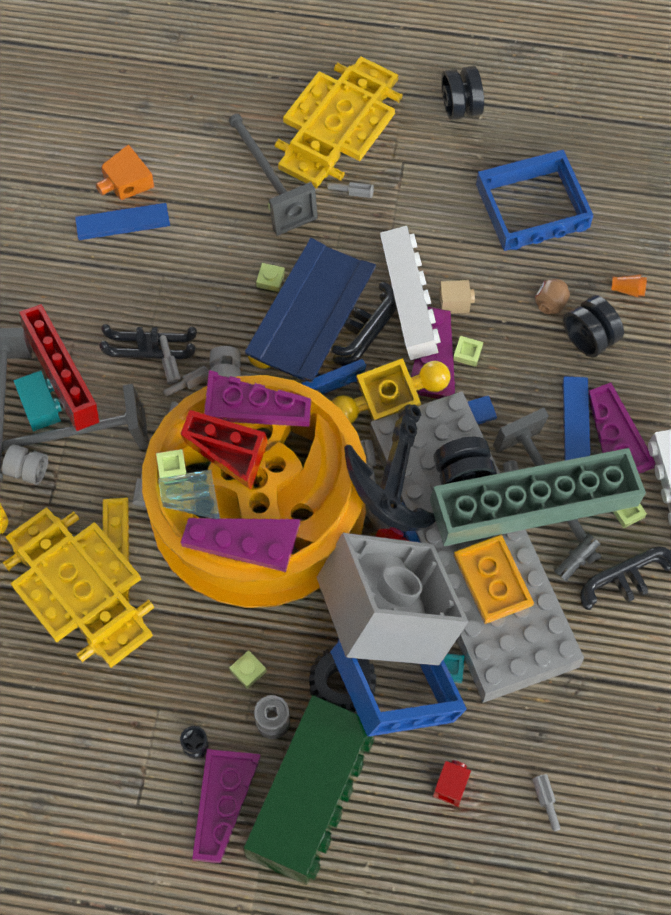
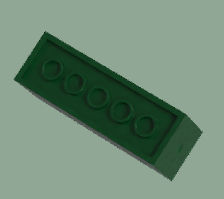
(309, 792)

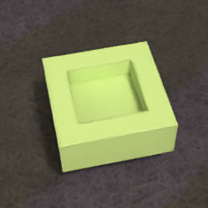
(270, 277)
(468, 351)
(171, 463)
(630, 515)
(247, 669)

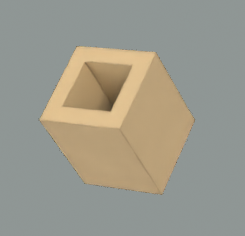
(456, 296)

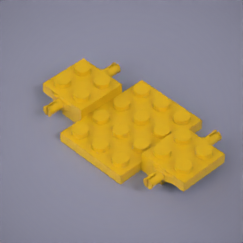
(337, 118)
(78, 585)

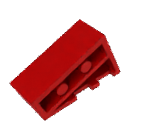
(226, 444)

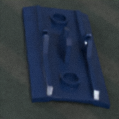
(310, 311)

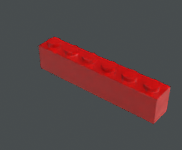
(59, 367)

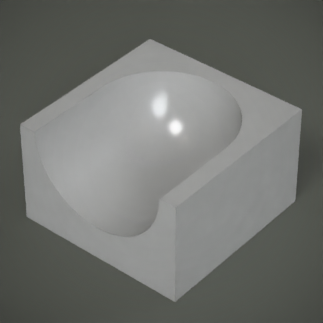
(391, 600)

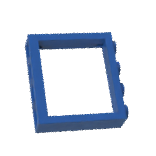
(529, 169)
(447, 711)

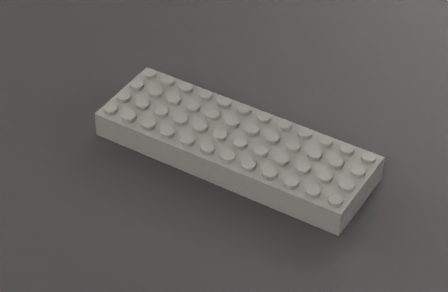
(511, 649)

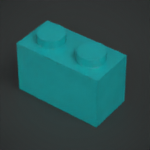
(37, 400)

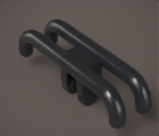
(365, 333)
(147, 343)
(617, 573)

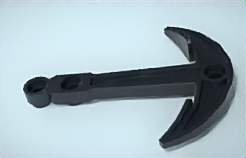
(385, 499)

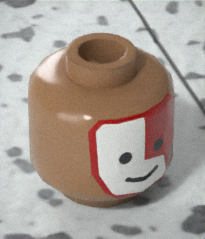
(552, 296)

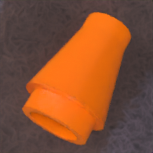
(631, 285)

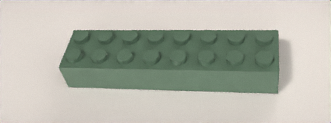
(536, 496)

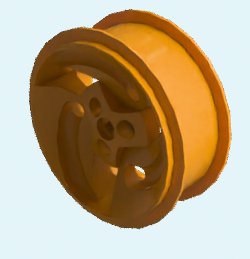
(319, 487)

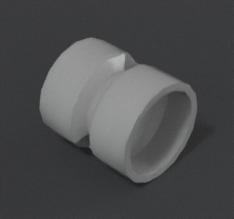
(225, 361)
(20, 463)
(272, 717)

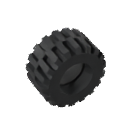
(324, 668)

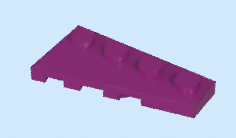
(444, 354)
(254, 404)
(616, 427)
(246, 540)
(222, 796)

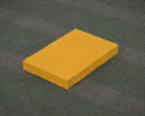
(493, 579)

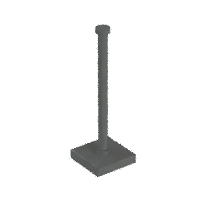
(289, 208)
(12, 345)
(133, 417)
(520, 432)

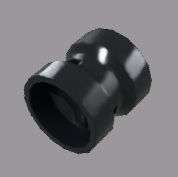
(194, 736)

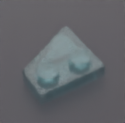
(190, 493)

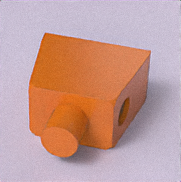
(125, 175)

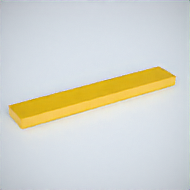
(117, 526)

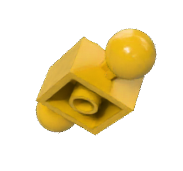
(391, 388)

